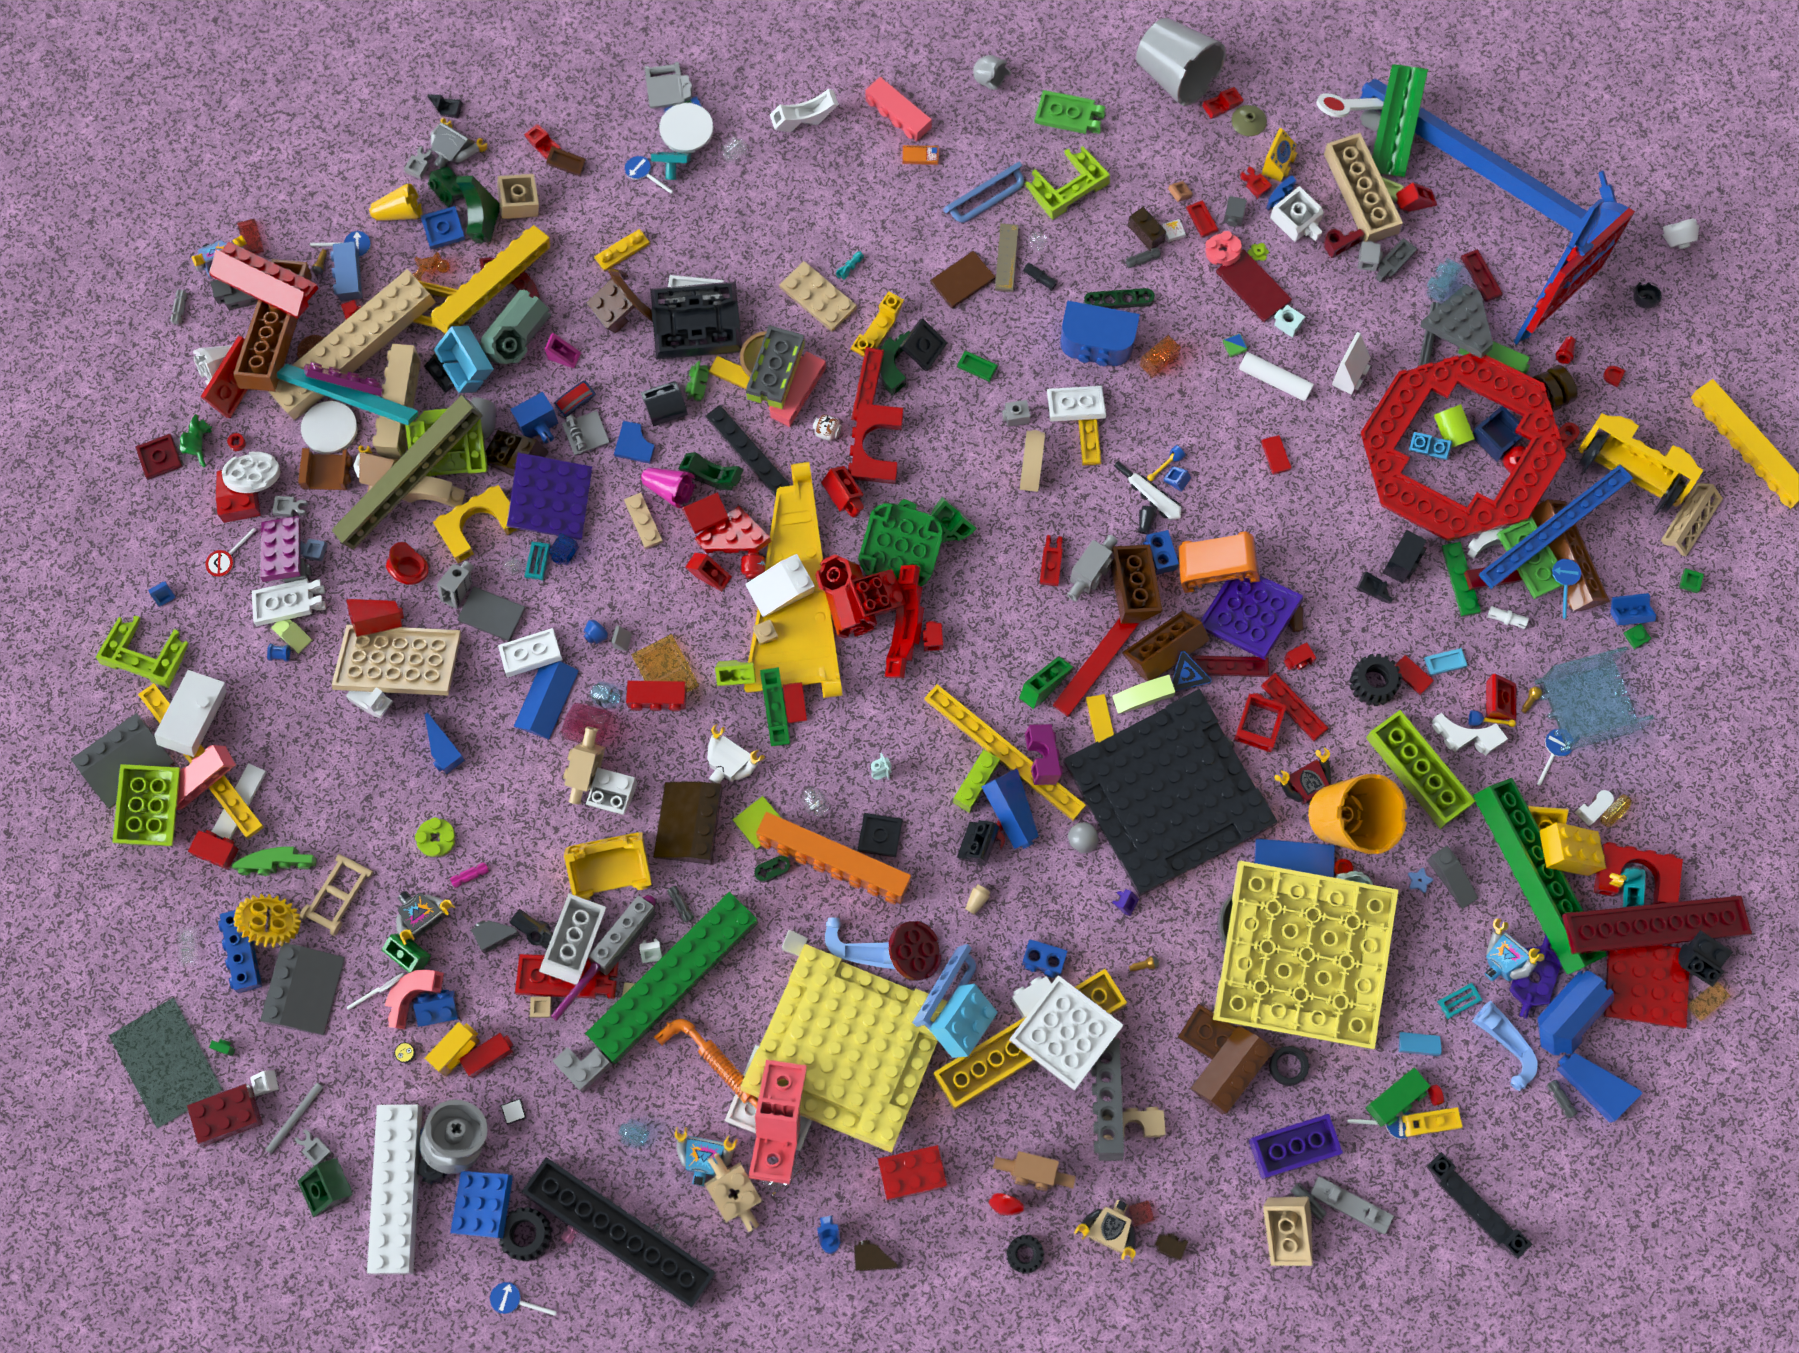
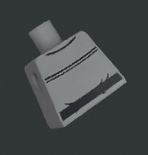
(455, 584)

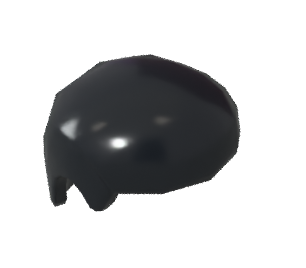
(1650, 292)

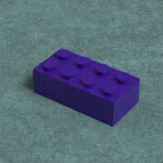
(1295, 1146)

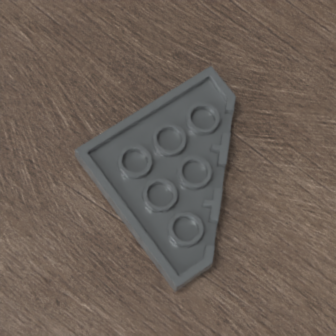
(1462, 322)

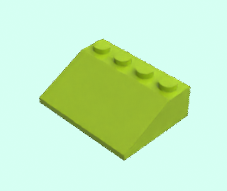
(146, 805)

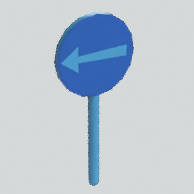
(1566, 573)

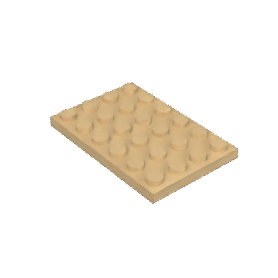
(398, 661)

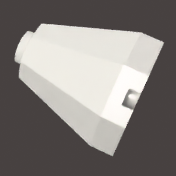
(209, 359)

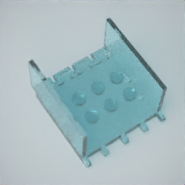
(1590, 701)

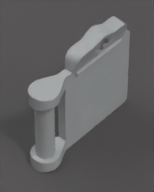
(667, 89)

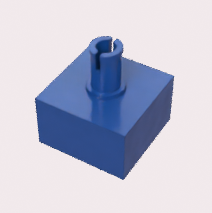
(535, 417)

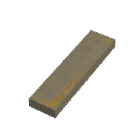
(1006, 257)

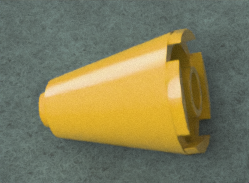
(397, 205)

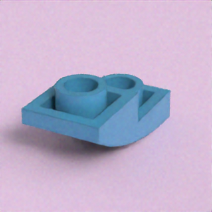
(1430, 446)

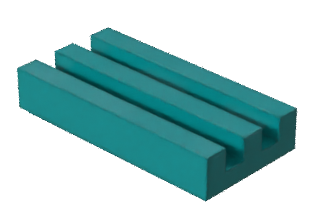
(544, 563)
(1444, 1008)

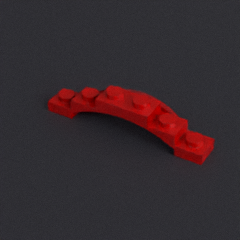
(907, 623)

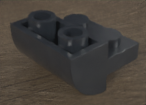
(664, 403)
(978, 842)
(1704, 958)

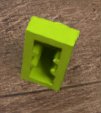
(734, 673)

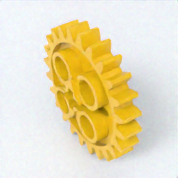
(252, 917)

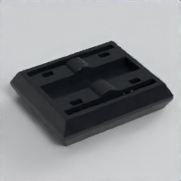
(696, 321)

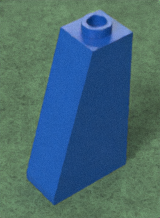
(1012, 808)
(1599, 1087)

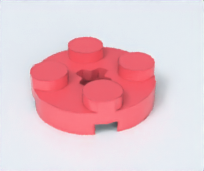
(1223, 240)

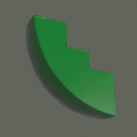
(954, 523)

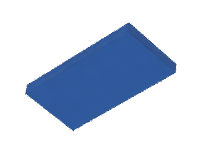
(1296, 856)

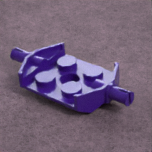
(1537, 994)

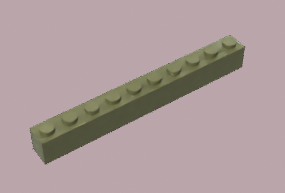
(407, 472)

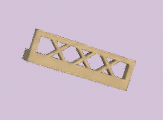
(1690, 514)

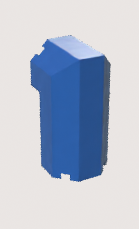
(1573, 1013)

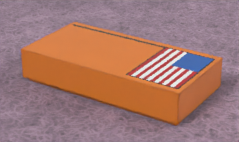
(920, 155)

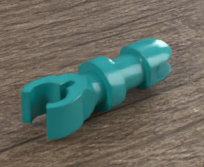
(849, 265)

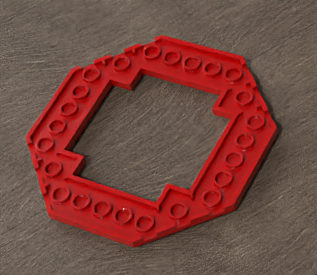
(1431, 509)

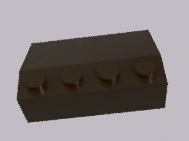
(688, 821)

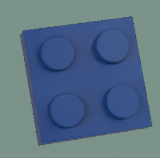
(442, 227)

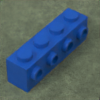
(241, 956)

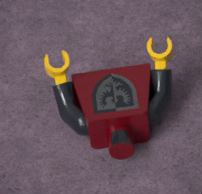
(1308, 780)

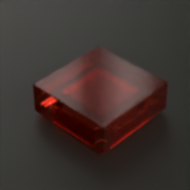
(1141, 1213)

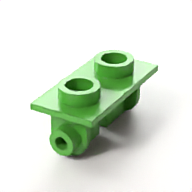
(694, 388)

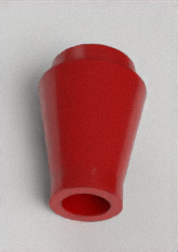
(1566, 350)

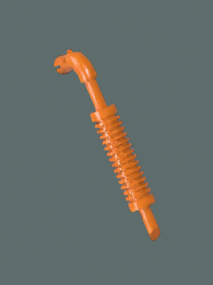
(711, 1054)

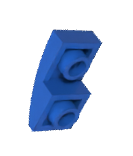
(1281, 191)

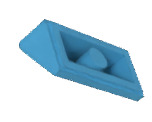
(1419, 1044)

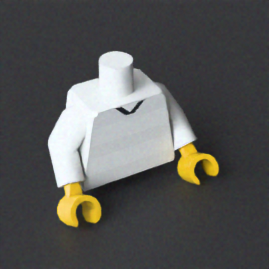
(729, 759)

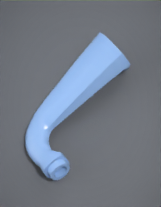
(864, 953)
(1500, 1028)

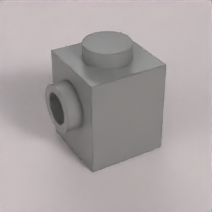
(1369, 256)
(1016, 413)

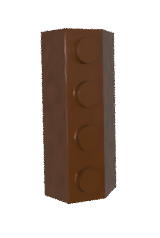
(1135, 583)
(1163, 646)
(1232, 1069)

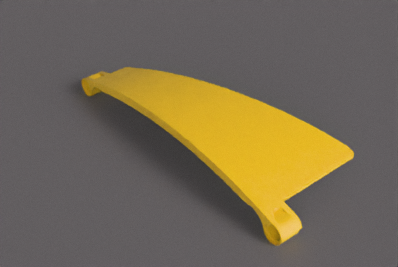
(804, 628)

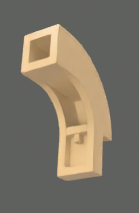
(1032, 460)
(436, 490)

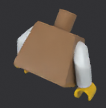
(371, 467)

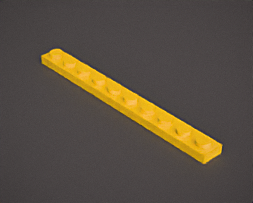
(1001, 748)
(222, 788)

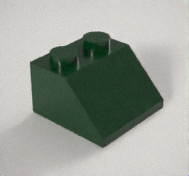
(324, 1186)

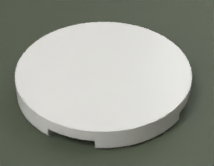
(686, 127)
(329, 427)
(251, 472)

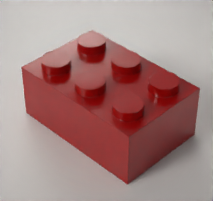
(912, 1173)

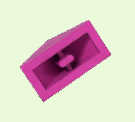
(561, 351)

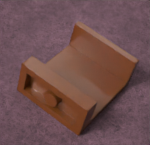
(324, 470)

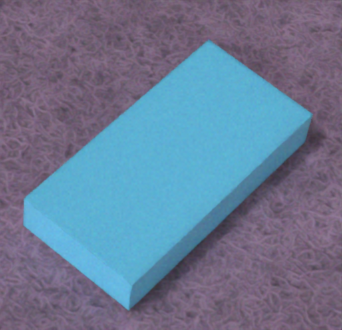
(1445, 662)

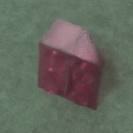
(585, 716)

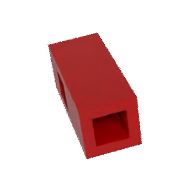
(486, 1054)

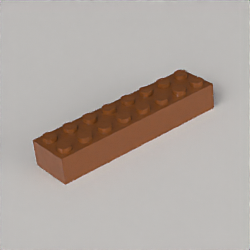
(268, 340)

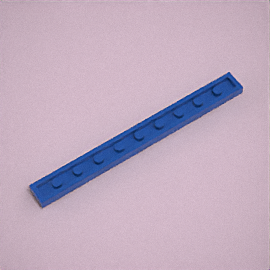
(1555, 526)

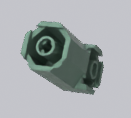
(514, 329)

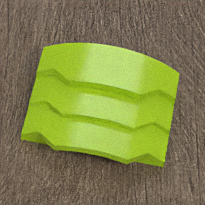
(464, 457)

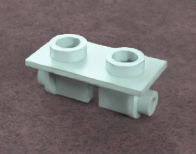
(881, 768)

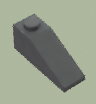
(1453, 876)

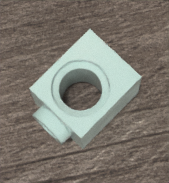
(1288, 327)

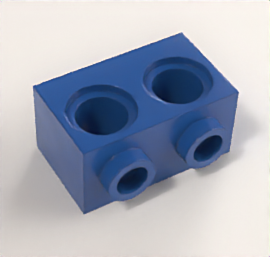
(1164, 552)
(1045, 952)

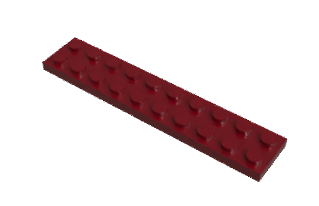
(1655, 924)

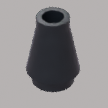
(1146, 519)

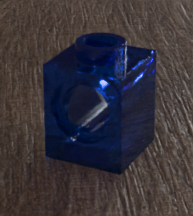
(563, 549)

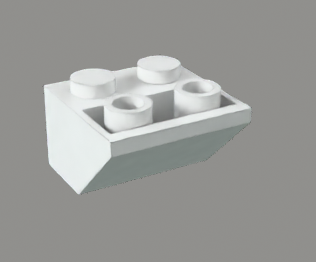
(611, 791)

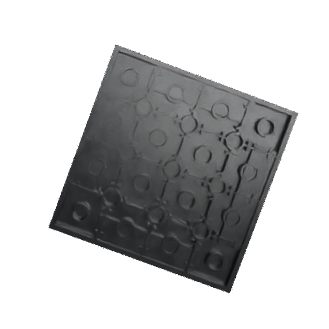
(1169, 792)

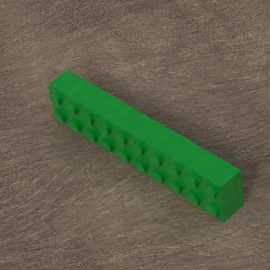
(1543, 887)
(672, 978)

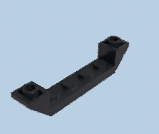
(1488, 1220)

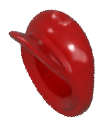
(403, 565)

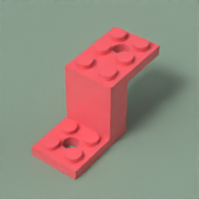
(777, 1121)

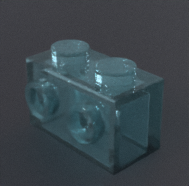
(1444, 280)

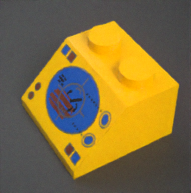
(1279, 156)

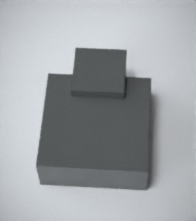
(231, 296)

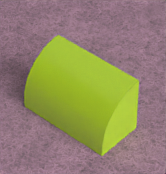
(1454, 425)

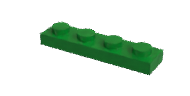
(1456, 566)

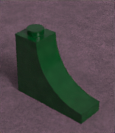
(481, 208)

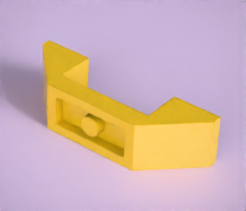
(881, 325)

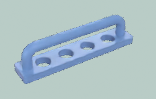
(994, 200)
(944, 981)

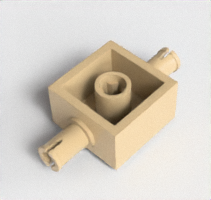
(583, 765)
(730, 1205)

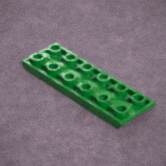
(1399, 119)

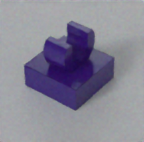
(1127, 902)

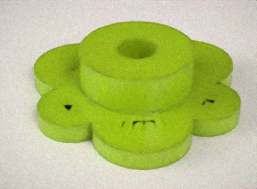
(1262, 255)

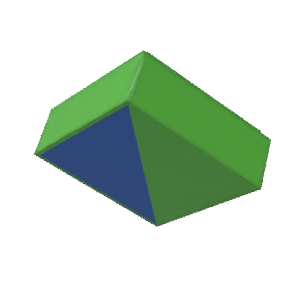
(1235, 345)

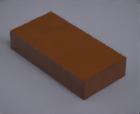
(565, 161)

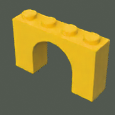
(451, 525)

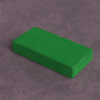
(977, 366)

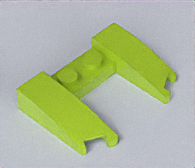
(1054, 201)
(159, 671)

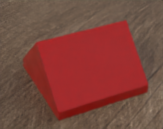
(705, 513)
(1500, 698)

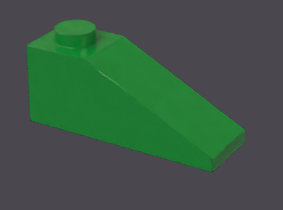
(1044, 682)

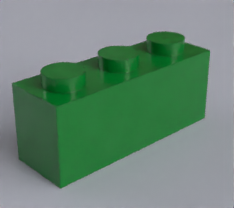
(1398, 1098)

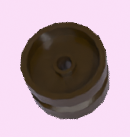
(1559, 386)

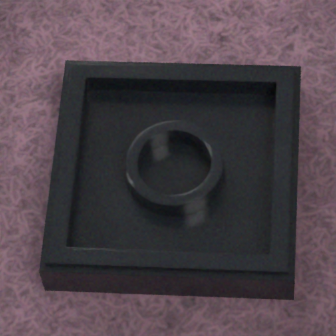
(923, 344)
(880, 835)

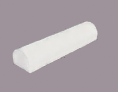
(1276, 376)

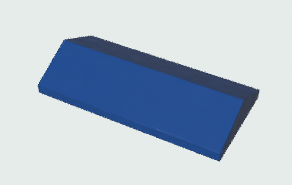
(546, 699)

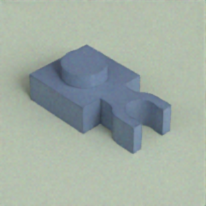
(314, 549)

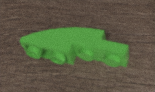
(267, 860)

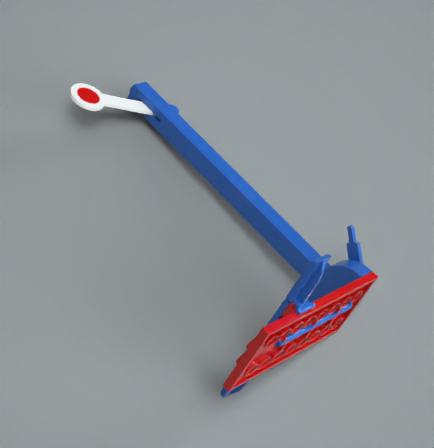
(1594, 230)

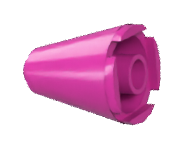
(670, 485)

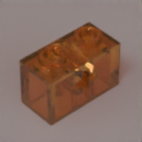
(1160, 356)

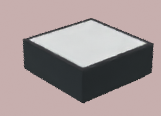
(513, 1111)

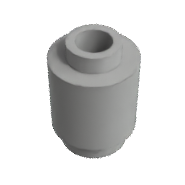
(1370, 119)

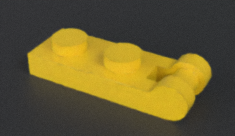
(1432, 1122)

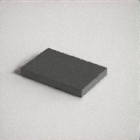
(491, 613)

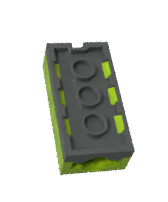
(775, 366)

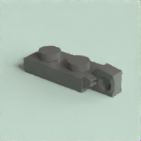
(1395, 259)

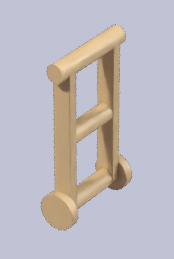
(336, 924)

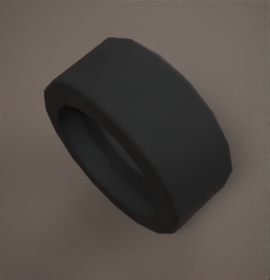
(1301, 1057)

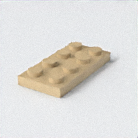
(817, 296)

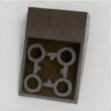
(504, 449)

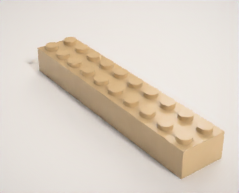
(359, 337)

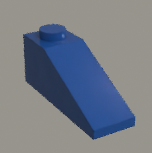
(442, 749)

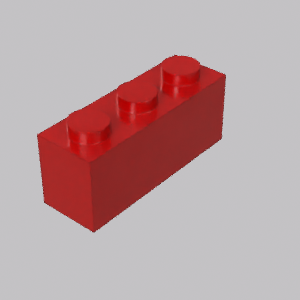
(656, 695)

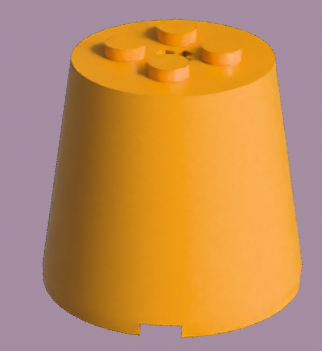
(1360, 814)

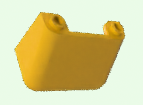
(607, 865)

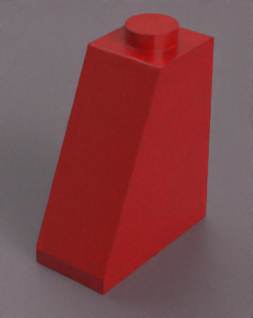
(373, 615)

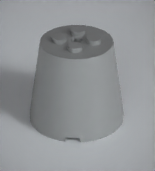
(1180, 59)

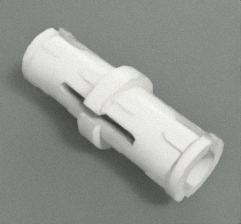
(1508, 617)

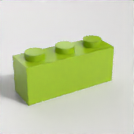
(978, 776)

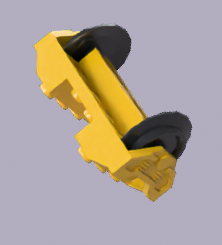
(1647, 466)

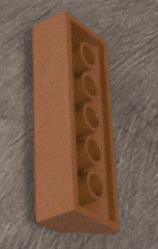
(1589, 589)

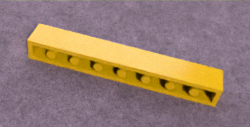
(491, 279)
(1748, 441)

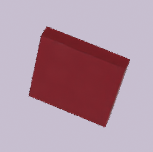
(158, 456)

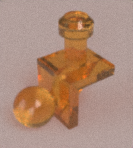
(430, 265)

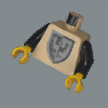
(1111, 1229)

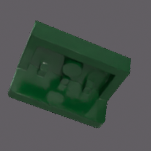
(445, 186)

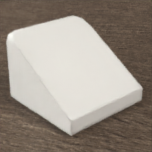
(794, 943)
(264, 1082)

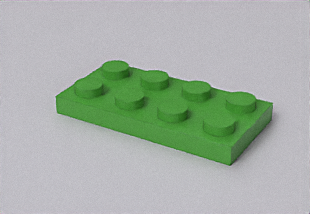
(1538, 570)

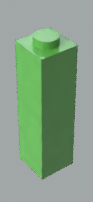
(1507, 356)

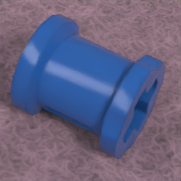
(278, 652)

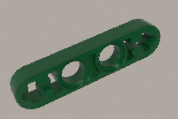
(1118, 296)

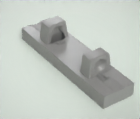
(1351, 1205)

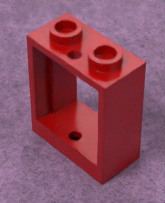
(1253, 739)

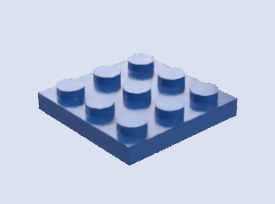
(481, 1204)

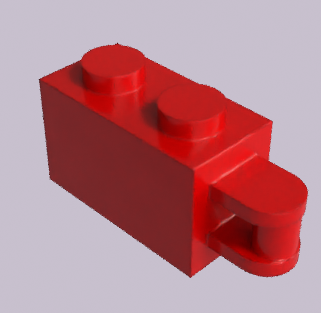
(843, 490)

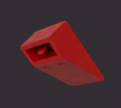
(877, 593)

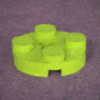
(435, 826)

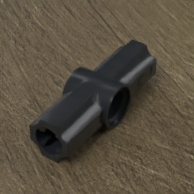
(536, 931)

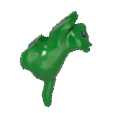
(192, 441)

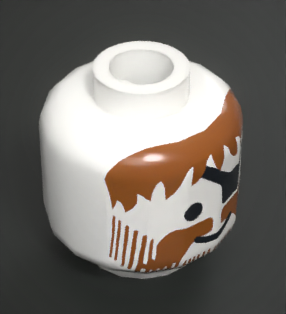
(827, 427)

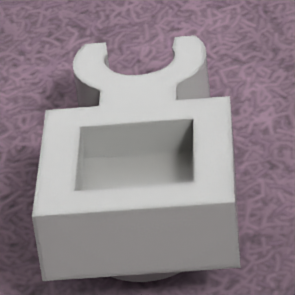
(418, 165)
(286, 506)
(315, 1149)

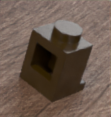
(1170, 1246)

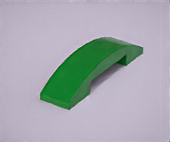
(775, 706)

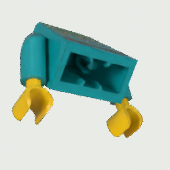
(1634, 886)

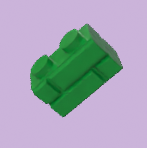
(408, 956)

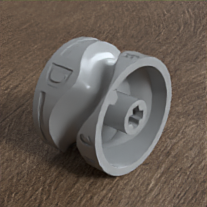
(453, 1136)

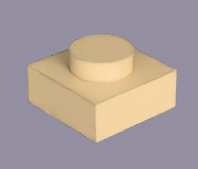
(765, 632)
(540, 1007)

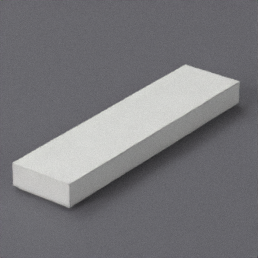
(246, 789)

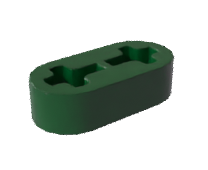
(770, 864)

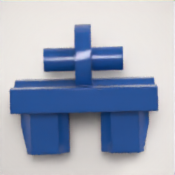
(829, 1235)

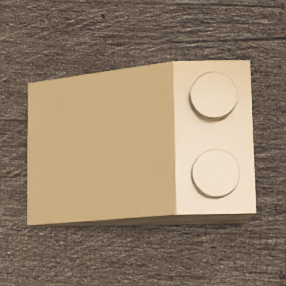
(1289, 1231)

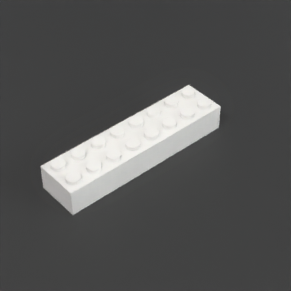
(394, 1190)

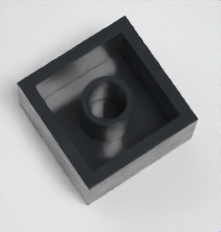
(1405, 557)

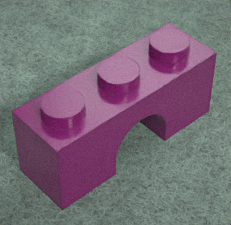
(1042, 739)

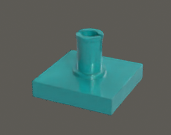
(670, 159)

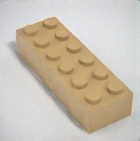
(1363, 188)
(399, 388)

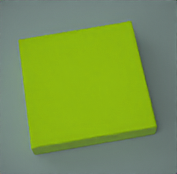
(751, 817)

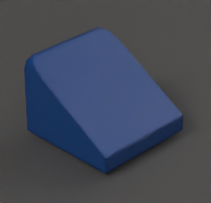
(1177, 478)

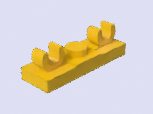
(622, 250)

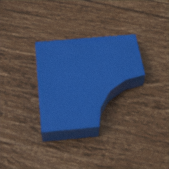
(632, 444)

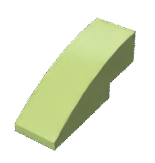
(1144, 694)

